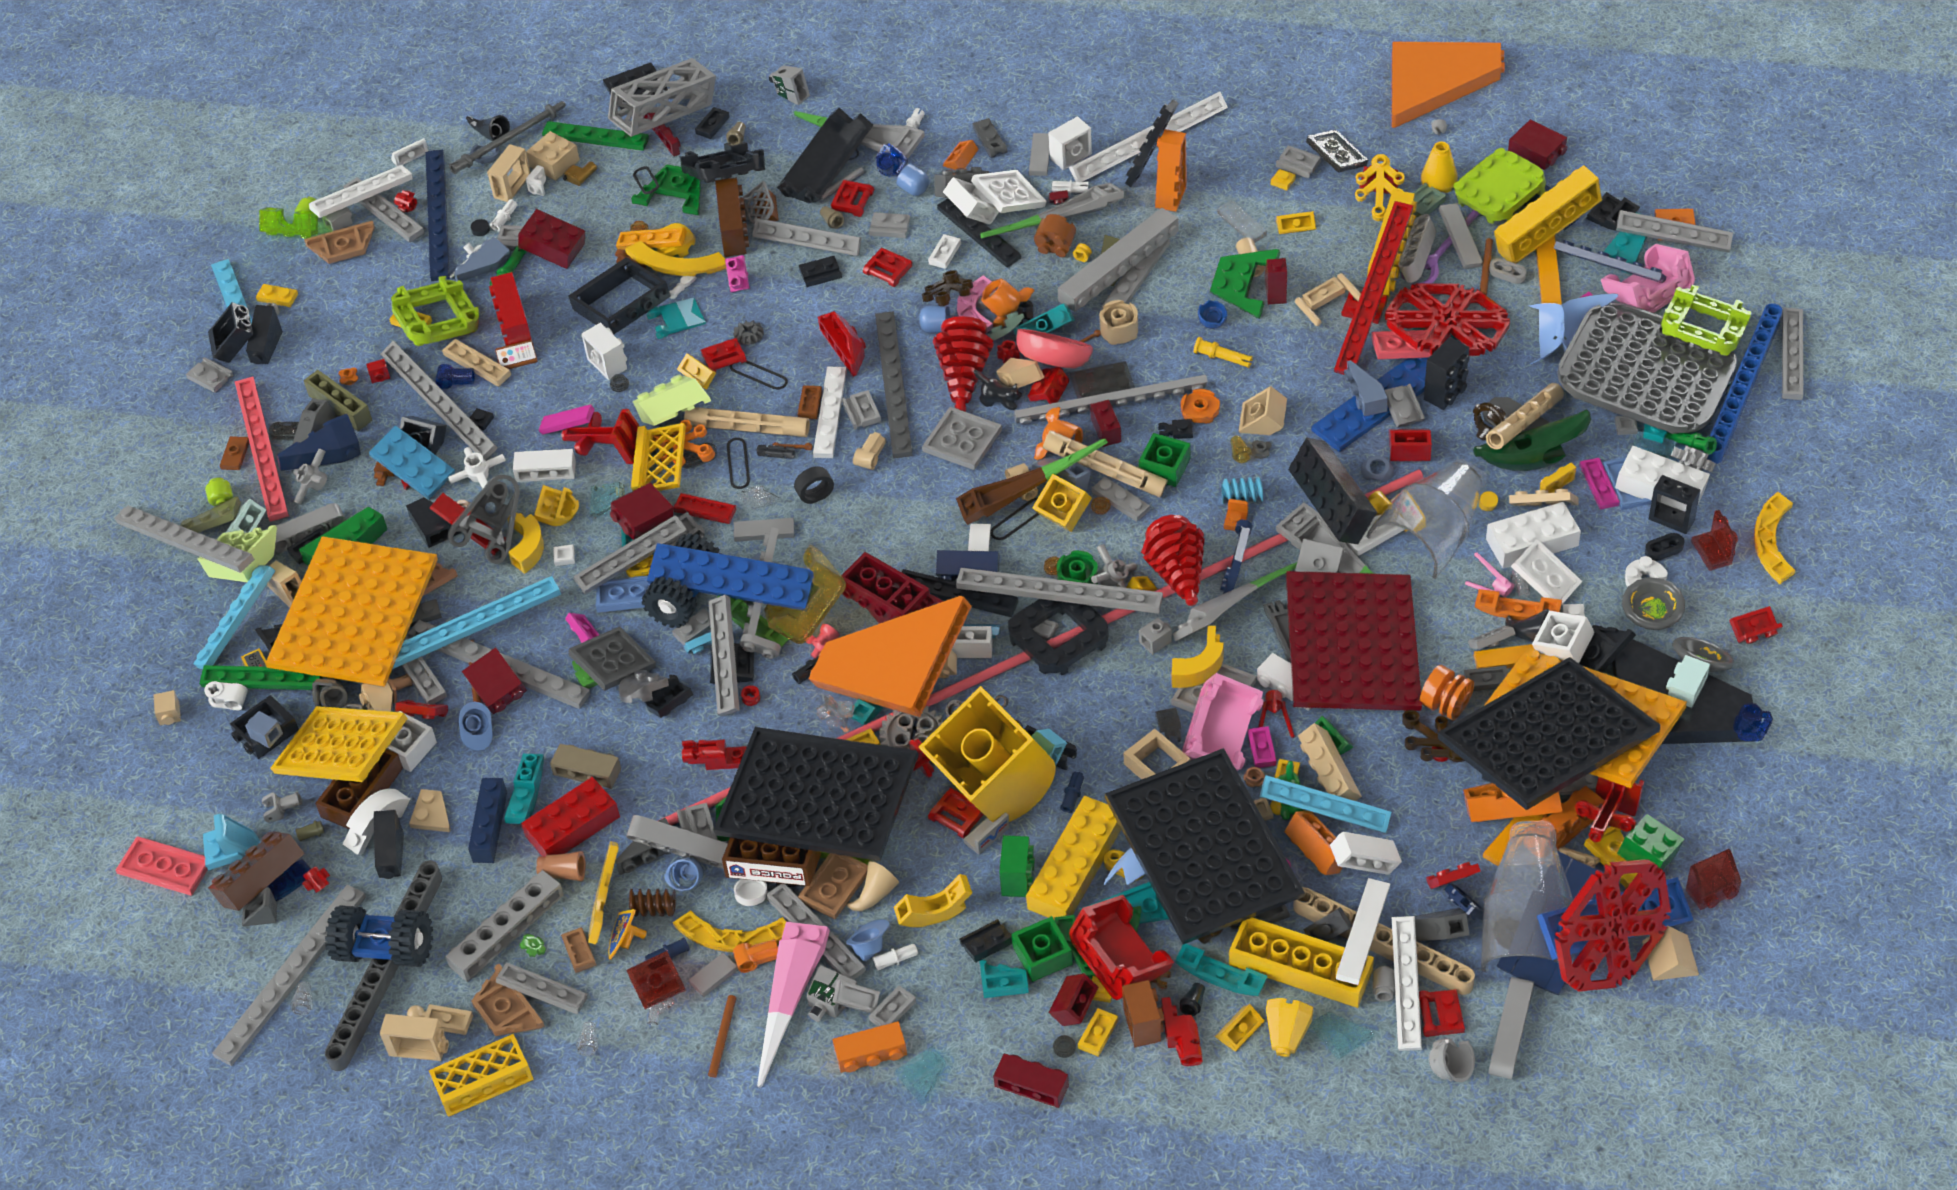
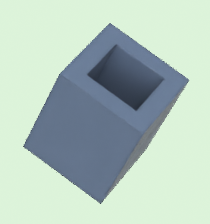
(263, 729)

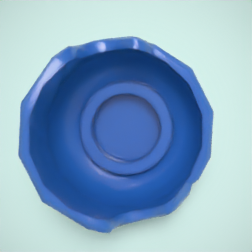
(1212, 314)

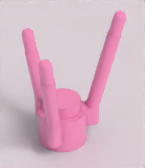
(1501, 584)

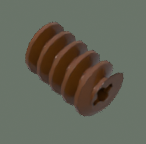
(652, 903)

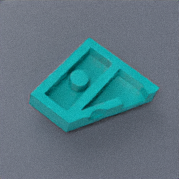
(1002, 980)

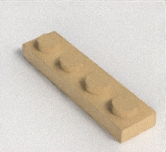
(482, 365)

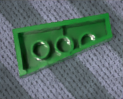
(362, 527)

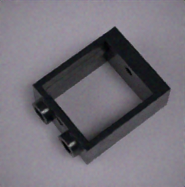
(230, 332)
(1670, 516)
(269, 707)

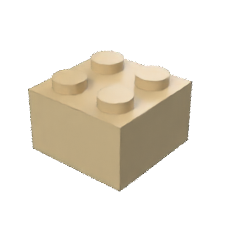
(553, 154)

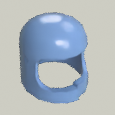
(913, 180)
(932, 317)
(681, 867)

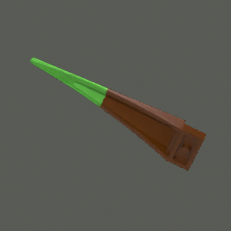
(994, 496)

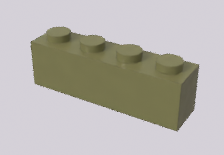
(341, 401)

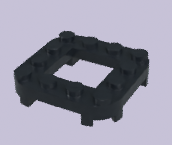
(715, 164)
(1058, 660)

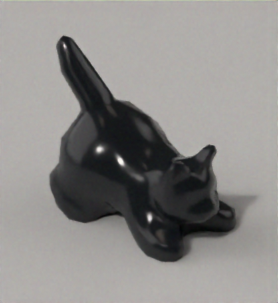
(995, 391)

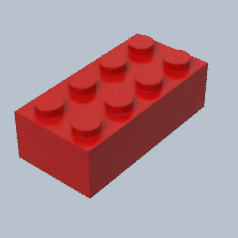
(510, 309)
(571, 819)

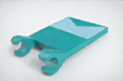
(677, 317)

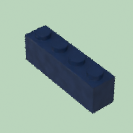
(487, 820)

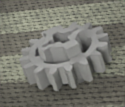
(1693, 458)

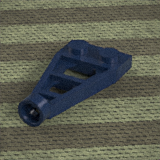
(1243, 529)

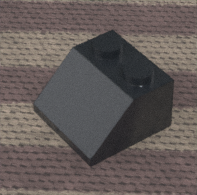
(424, 431)

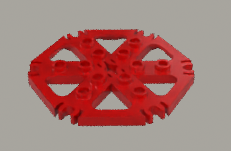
(1458, 321)
(1613, 925)

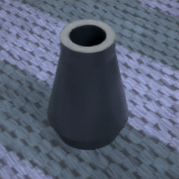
(1192, 1000)

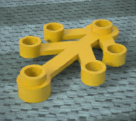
(1378, 183)

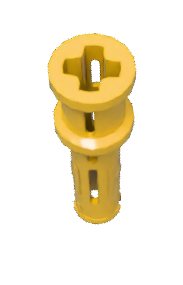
(1214, 350)

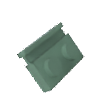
(1427, 199)

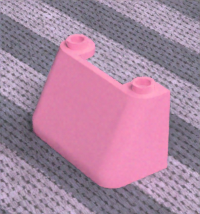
(1648, 293)
(1222, 718)

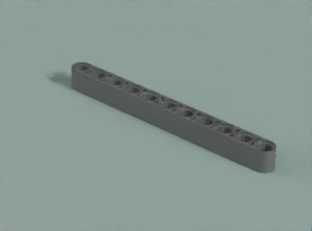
(418, 898)

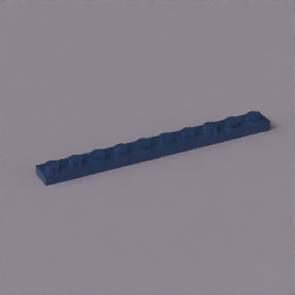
(437, 215)

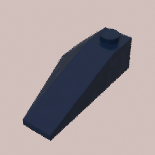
(335, 438)

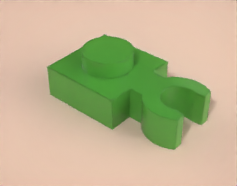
(582, 677)

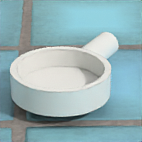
(750, 892)

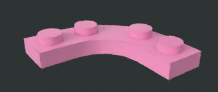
(967, 305)

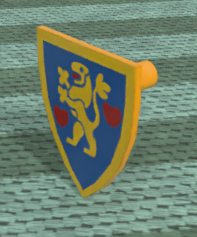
(623, 932)

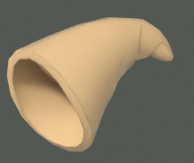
(878, 884)

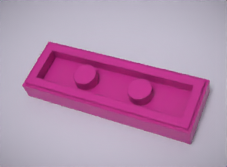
(566, 419)
(1599, 483)

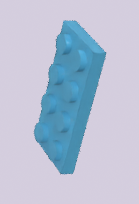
(411, 462)

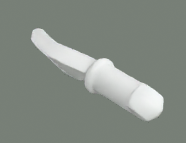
(685, 281)

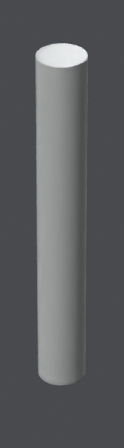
(850, 177)

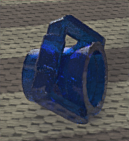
(889, 163)
(1749, 722)

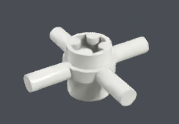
(476, 467)

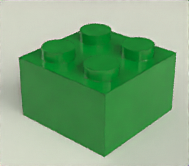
(1166, 458)
(1652, 842)
(1016, 866)
(1042, 949)

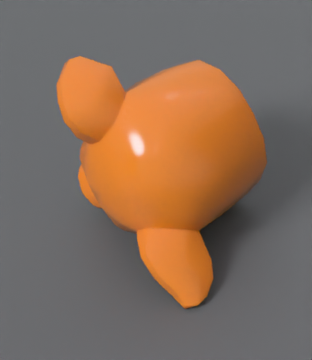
(1004, 299)
(1059, 426)

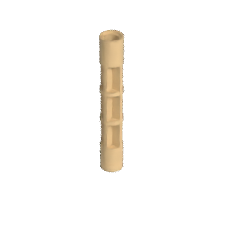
(1524, 416)
(749, 421)
(1107, 464)

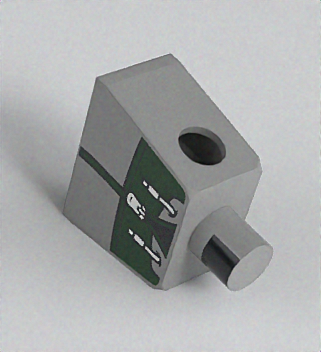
(790, 84)
(822, 991)

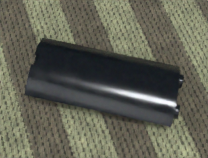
(824, 156)

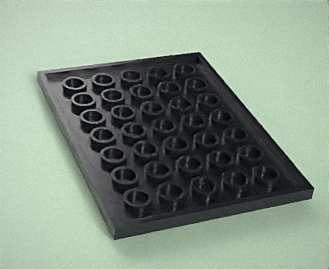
(1548, 732)
(816, 793)
(1204, 846)

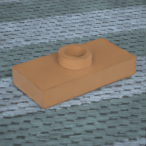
(578, 950)

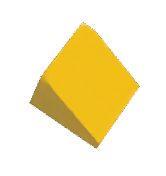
(1141, 583)

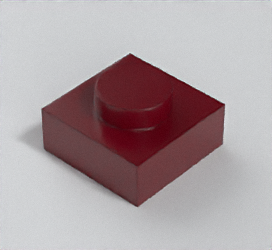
(1058, 197)

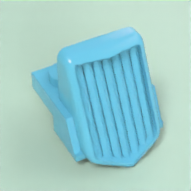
(227, 842)

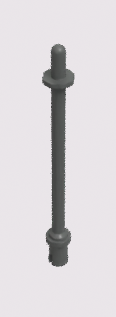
(467, 160)

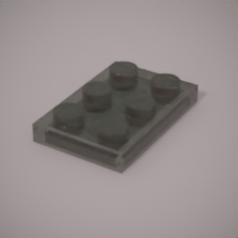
(1337, 151)
(1101, 380)

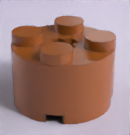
(1054, 235)

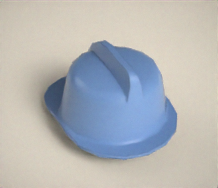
(475, 726)
(868, 939)

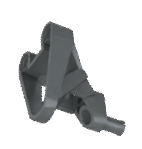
(493, 492)

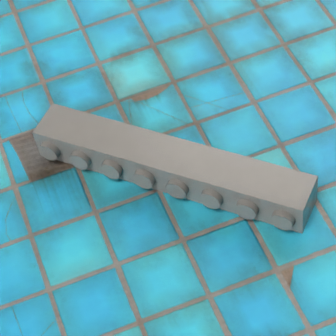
(1118, 259)

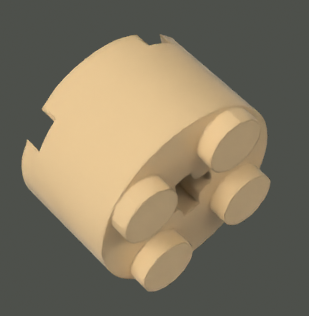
(1118, 322)

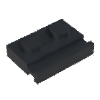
(820, 271)
(986, 940)

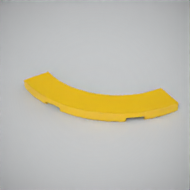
(675, 266)
(1766, 541)
(597, 913)
(726, 939)

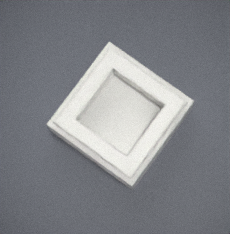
(564, 555)

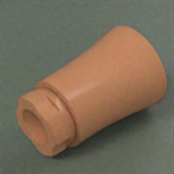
(563, 866)

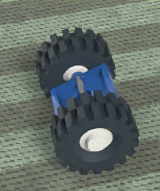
(668, 599)
(398, 938)

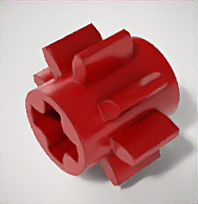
(405, 201)
(1008, 350)
(316, 879)

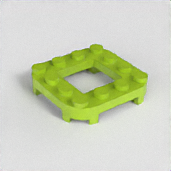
(1687, 299)
(418, 331)

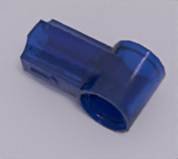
(449, 376)

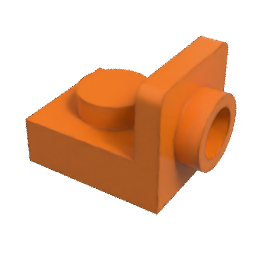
(1236, 511)

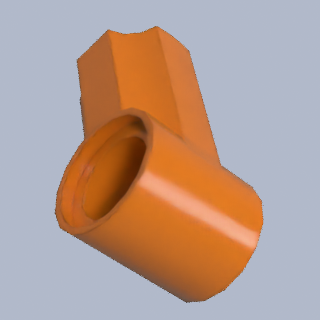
(750, 956)

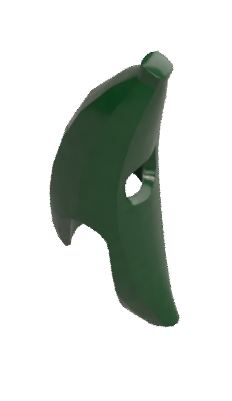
(1537, 446)

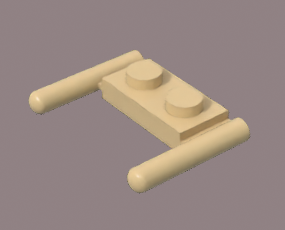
(1323, 294)

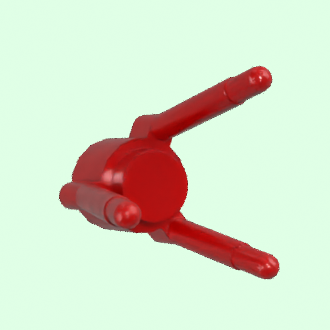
(1274, 703)

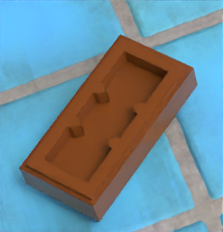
(810, 402)
(234, 453)

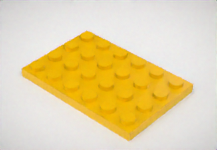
(339, 743)

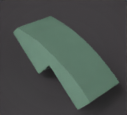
(1010, 323)

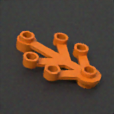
(704, 451)

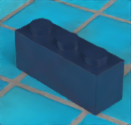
(951, 561)

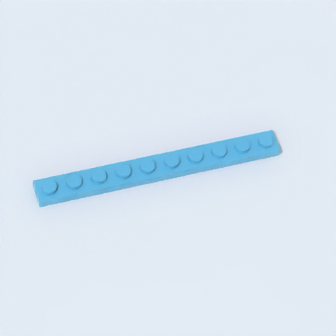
(477, 620)

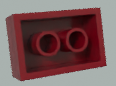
(551, 238)

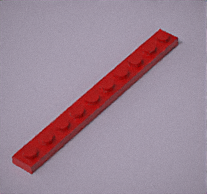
(1374, 285)

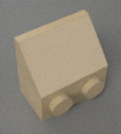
(1263, 413)

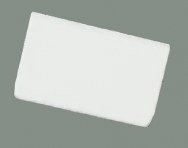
(409, 152)

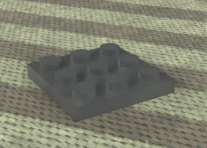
(611, 658)

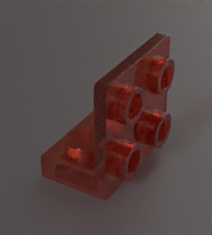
(1718, 545)

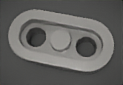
(1507, 271)
(757, 644)

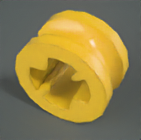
(1082, 252)

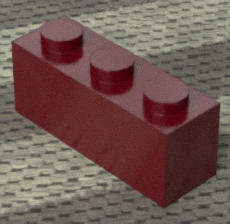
(1031, 1080)

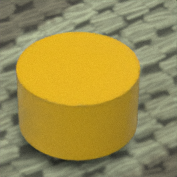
(1488, 501)

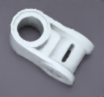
(227, 696)

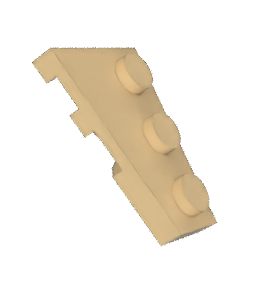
(1522, 498)

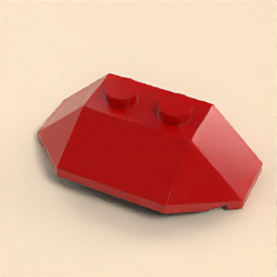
(843, 340)

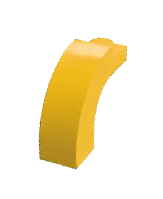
(530, 549)
(1198, 669)
(929, 910)

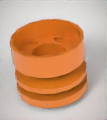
(1446, 692)

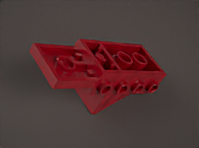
(884, 589)

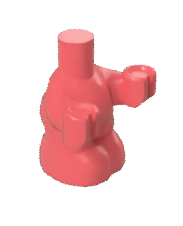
(826, 634)

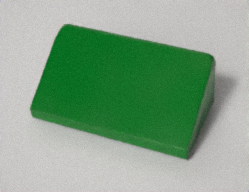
(1339, 740)

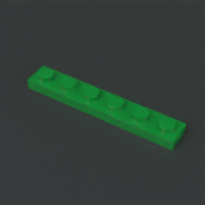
(597, 136)
(257, 677)

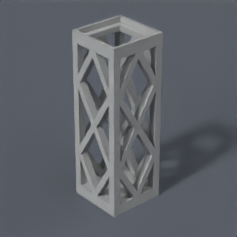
(694, 84)

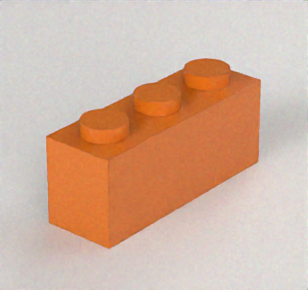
(1313, 840)
(869, 1047)

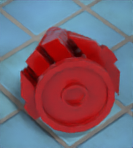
(961, 350)
(1176, 554)

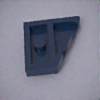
(1463, 900)

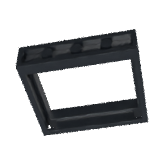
(608, 281)

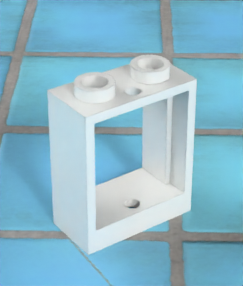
(970, 201)

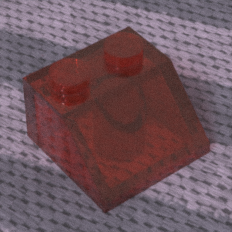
(1713, 880)
(655, 980)

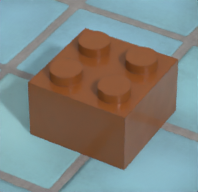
(1142, 1013)

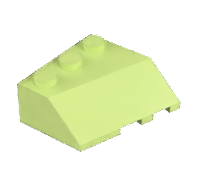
(668, 399)
(257, 542)

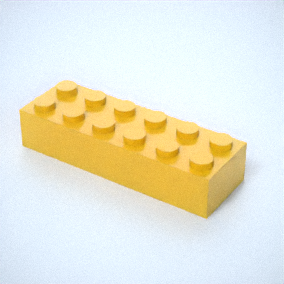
(1404, 197)
(1548, 215)
(1074, 860)
(1296, 960)

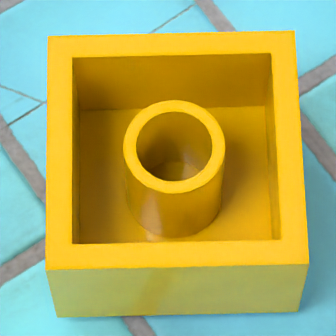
(1062, 502)

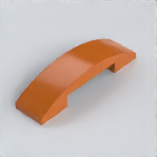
(1493, 604)

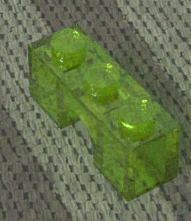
(273, 222)

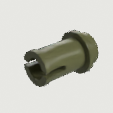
(310, 830)

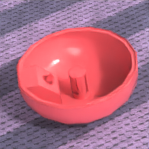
(1053, 349)

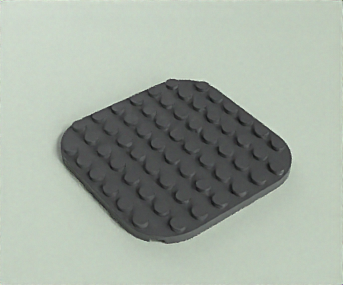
(1638, 372)

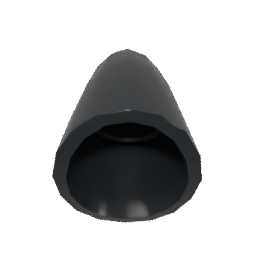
(490, 128)
(1528, 627)

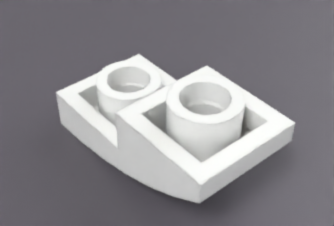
(979, 537)

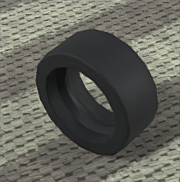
(810, 476)

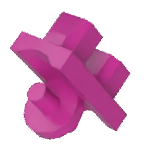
(737, 273)

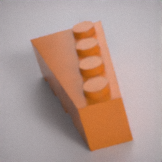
(1171, 170)
(1491, 803)

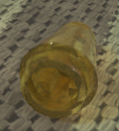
(1240, 450)

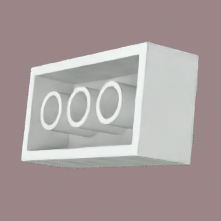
(1644, 469)
(1549, 525)

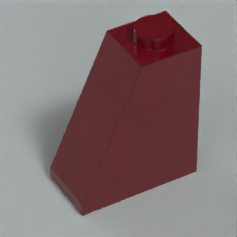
(1276, 281)

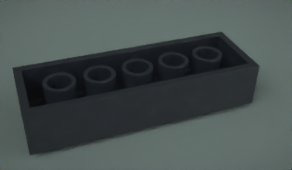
(1332, 491)

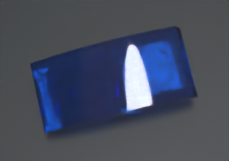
(289, 880)

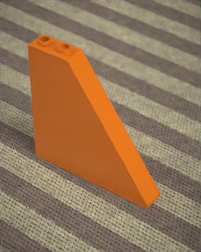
(1439, 73)
(894, 660)

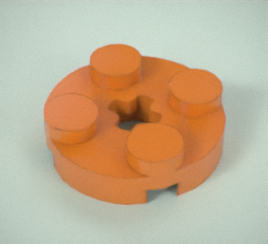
(1207, 413)

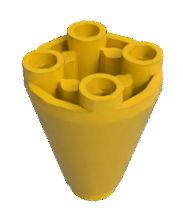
(1440, 168)

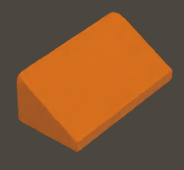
(961, 155)

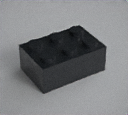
(1446, 373)

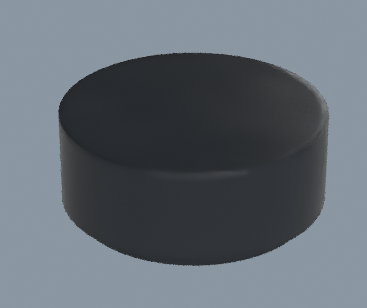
(480, 227)

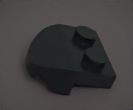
(668, 697)

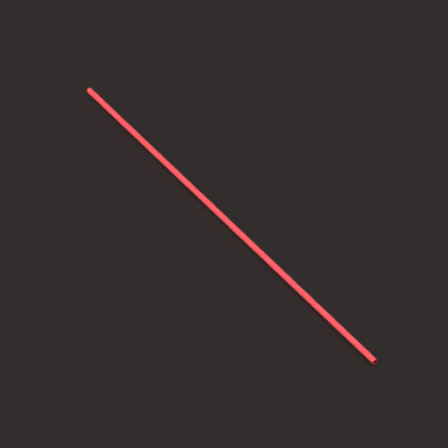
(1063, 638)

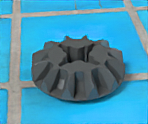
(748, 338)

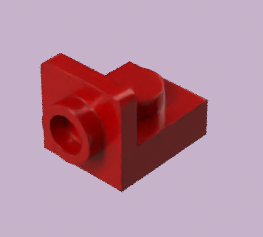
(378, 371)

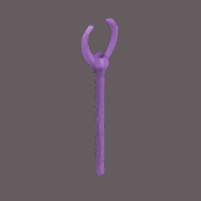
(1432, 260)

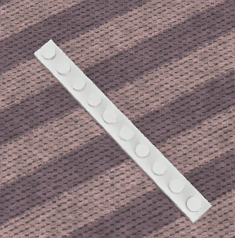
(1132, 144)

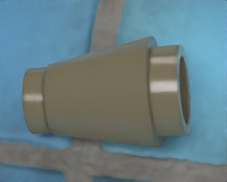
(736, 133)
(832, 217)

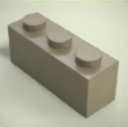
(583, 764)

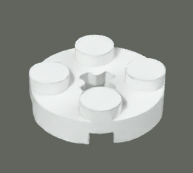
(1644, 566)

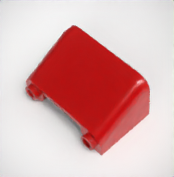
(1114, 947)

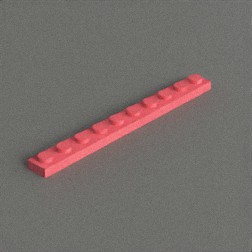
(261, 449)

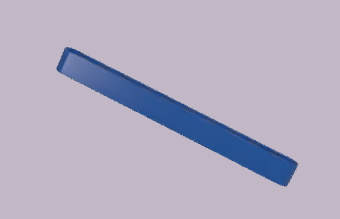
(1745, 380)

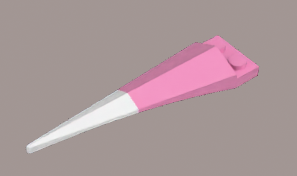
(795, 963)

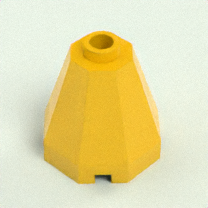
(1287, 1024)

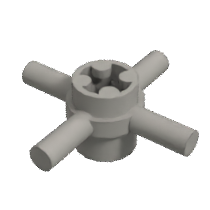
(310, 476)
(1113, 571)

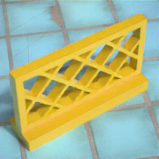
(644, 461)
(486, 1085)

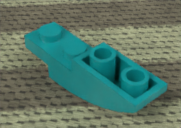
(526, 788)

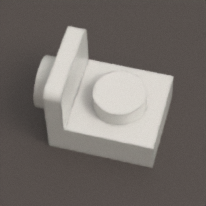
(536, 180)

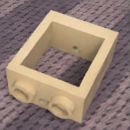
(505, 186)
(1147, 745)
(413, 1037)

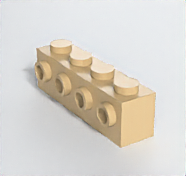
(1328, 763)

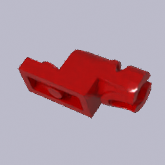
(712, 753)
(1181, 1034)

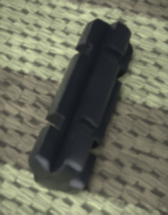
(776, 451)

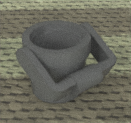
(331, 694)

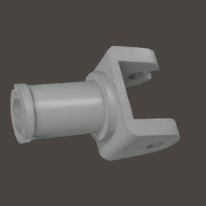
(280, 805)

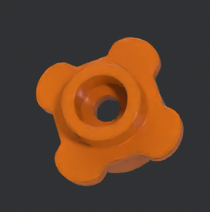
(348, 376)

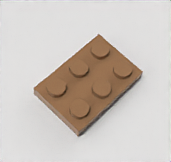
(834, 884)

